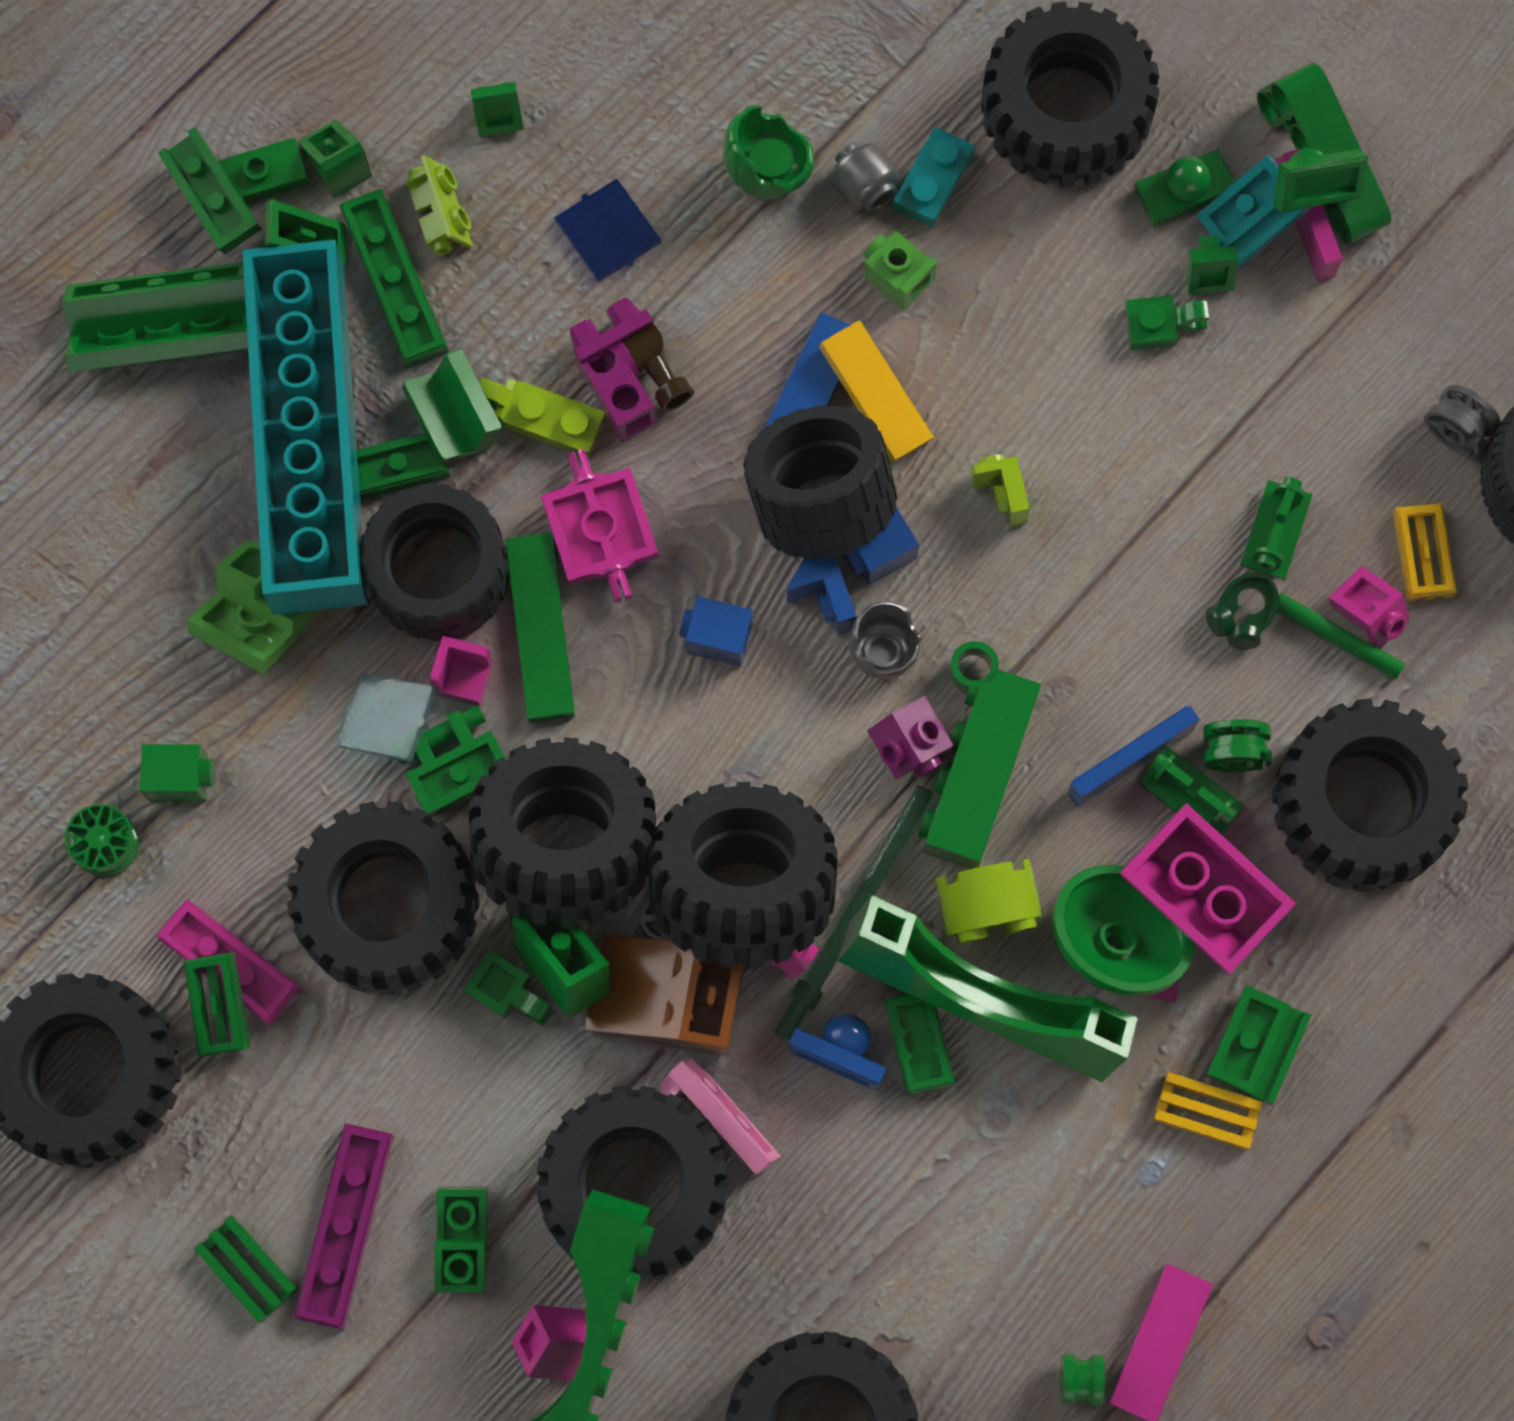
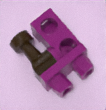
(615, 361)

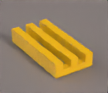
(1429, 589)
(1247, 1123)

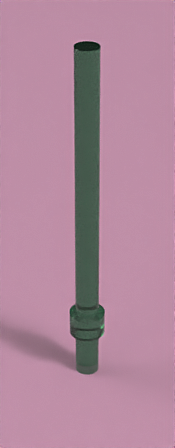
(808, 992)

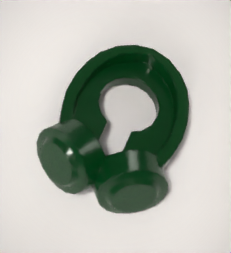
(1221, 615)

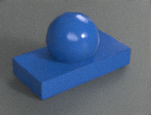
(841, 1050)

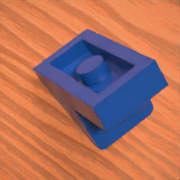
(824, 576)

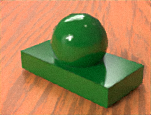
(1319, 179)
(1183, 187)

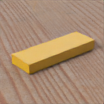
(876, 390)

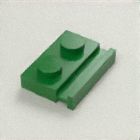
(1258, 1045)

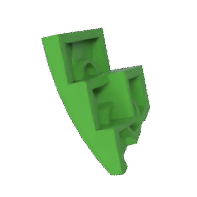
(239, 616)

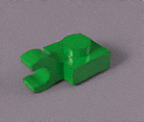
(1156, 321)
(503, 986)

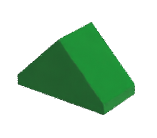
(336, 157)
(294, 226)

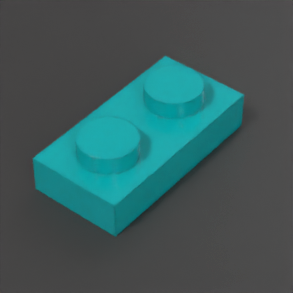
(933, 177)

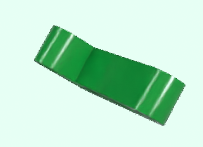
(1316, 121)

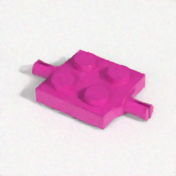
(599, 526)

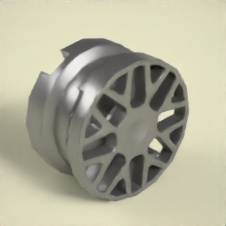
(1462, 421)

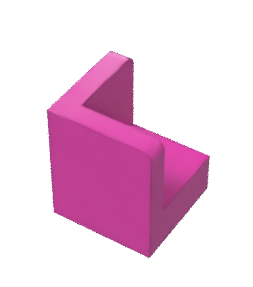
(461, 670)
(551, 1342)

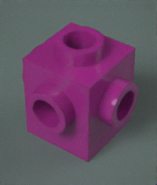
(911, 739)

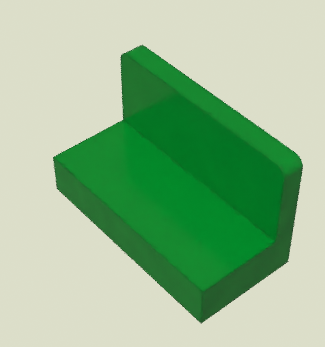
(453, 409)

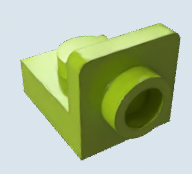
(1010, 493)

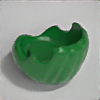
(766, 154)

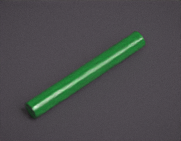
(1339, 636)

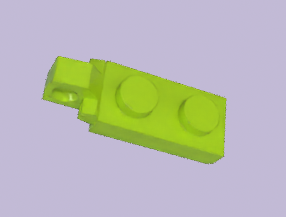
(545, 415)

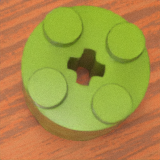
(988, 900)

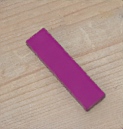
(344, 1226)

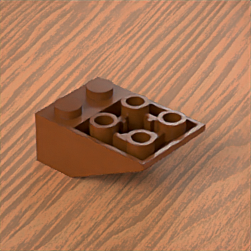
(666, 996)

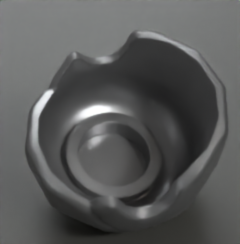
(884, 640)

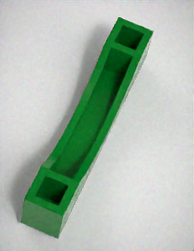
(1064, 1028)
(605, 1253)

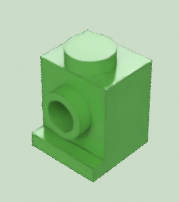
(900, 282)

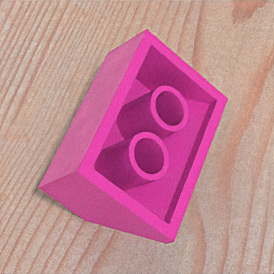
(1207, 889)

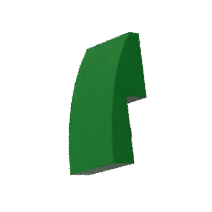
(461, 1239)

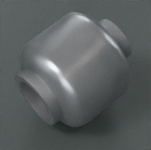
(865, 176)

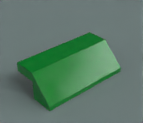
(156, 317)

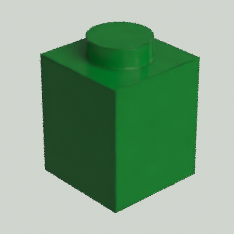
(175, 773)

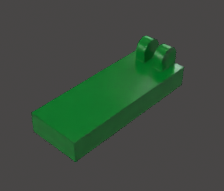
(210, 191)

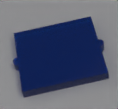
(607, 230)

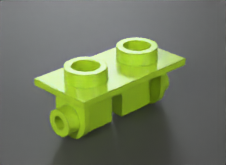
(434, 188)

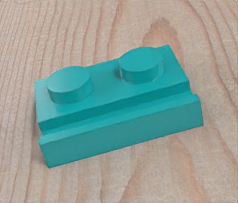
(1246, 213)

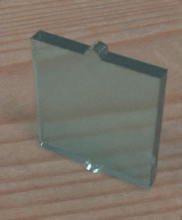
(387, 717)

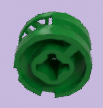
(1237, 745)
(102, 840)

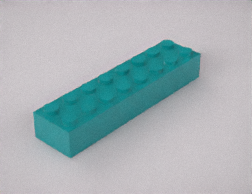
(303, 428)

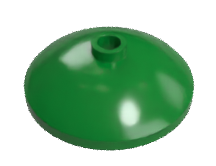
(1104, 909)

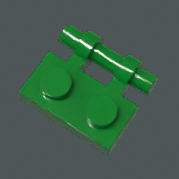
(452, 776)

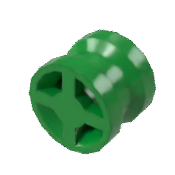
(1082, 1380)

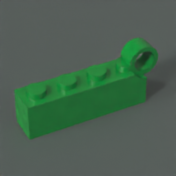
(983, 759)

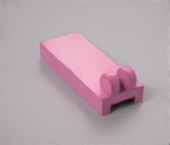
(721, 1113)

